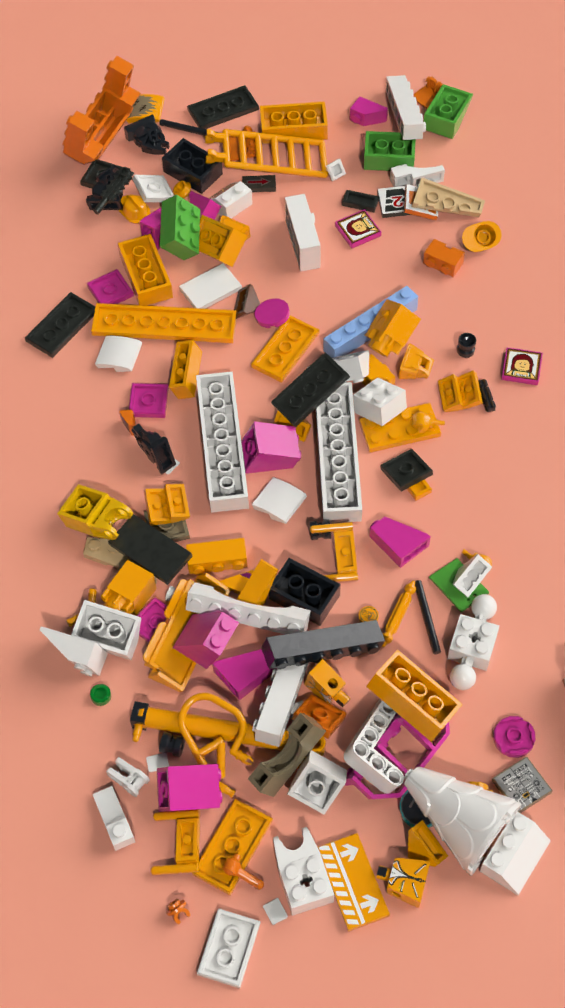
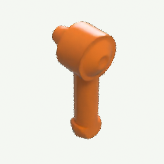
(232, 868)

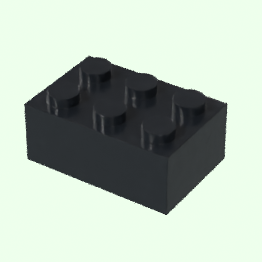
(189, 164)
(305, 589)

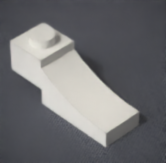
(405, 175)
(114, 818)

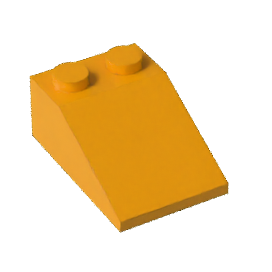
(220, 240)

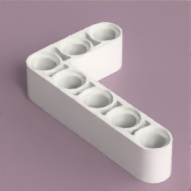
(363, 756)

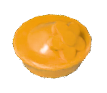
(182, 189)

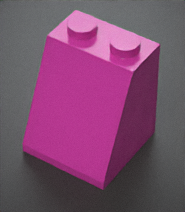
(270, 447)
(205, 637)
(188, 787)

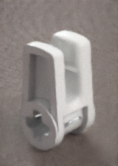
(131, 783)

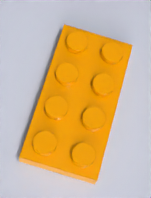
(398, 430)

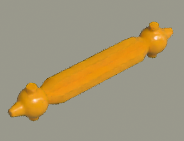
(398, 612)

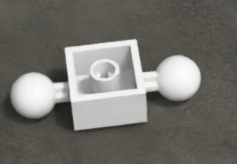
(462, 646)

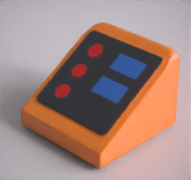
(128, 419)

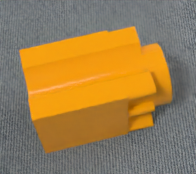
(391, 328)
(129, 589)

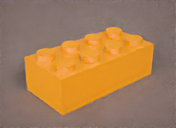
(295, 120)
(145, 270)
(414, 695)

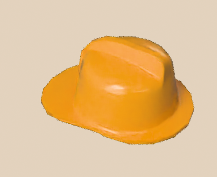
(134, 208)
(481, 236)

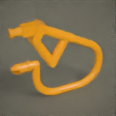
(218, 743)

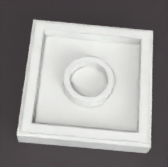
(152, 187)

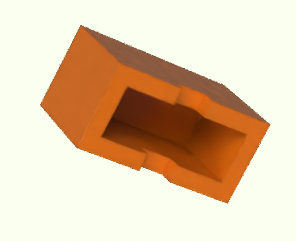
(443, 258)

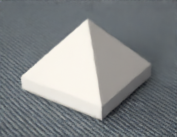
(335, 169)

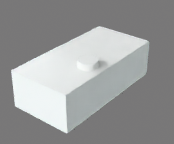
(303, 232)

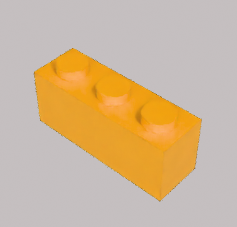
(184, 369)
(217, 556)

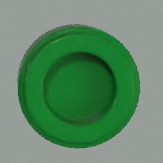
(100, 694)

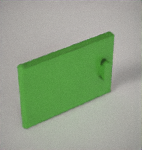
(444, 579)

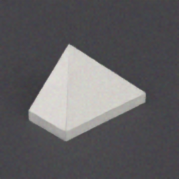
(471, 574)

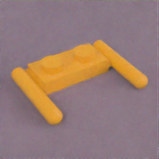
(344, 550)
(186, 841)

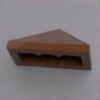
(246, 301)

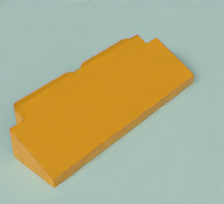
(168, 664)

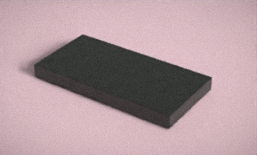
(223, 107)
(61, 324)
(310, 389)
(150, 549)

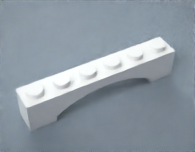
(286, 620)

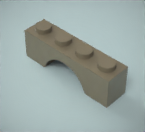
(273, 774)

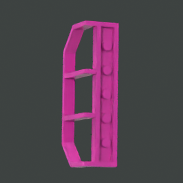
(392, 730)

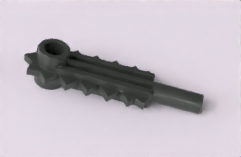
(110, 194)

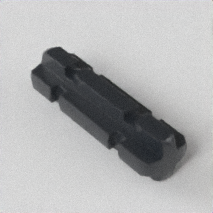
(486, 395)

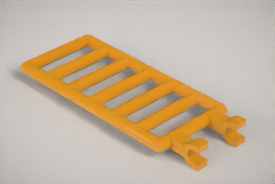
(224, 157)

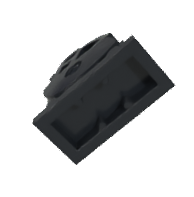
(147, 135)
(102, 180)
(155, 448)

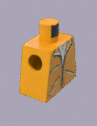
(327, 684)
(405, 879)

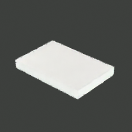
(210, 287)
(228, 948)

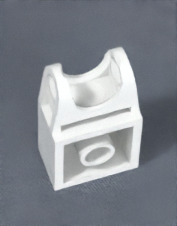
(303, 866)

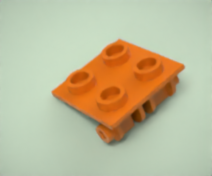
(428, 92)
(234, 146)

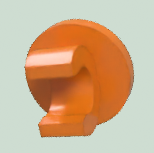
(175, 908)

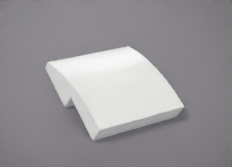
(118, 353)
(279, 500)

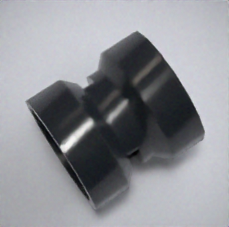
(466, 345)
(326, 535)
(172, 744)

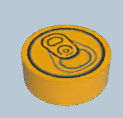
(368, 614)

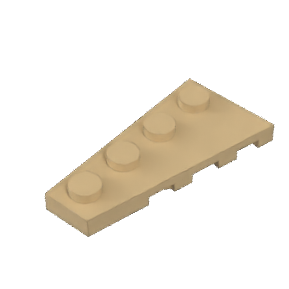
(445, 199)
(101, 552)

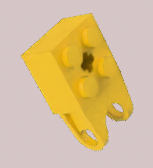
(93, 512)

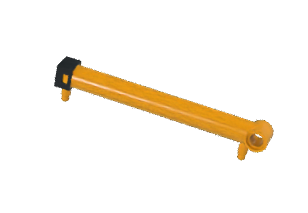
(148, 717)

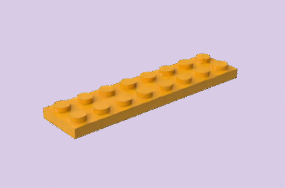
(164, 323)

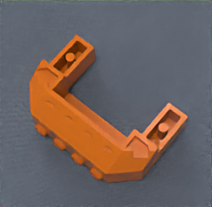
(93, 132)

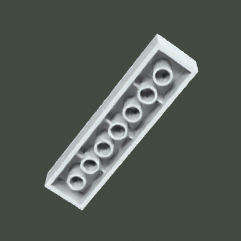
(222, 442)
(339, 457)

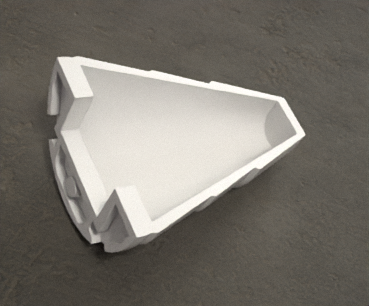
(461, 813)

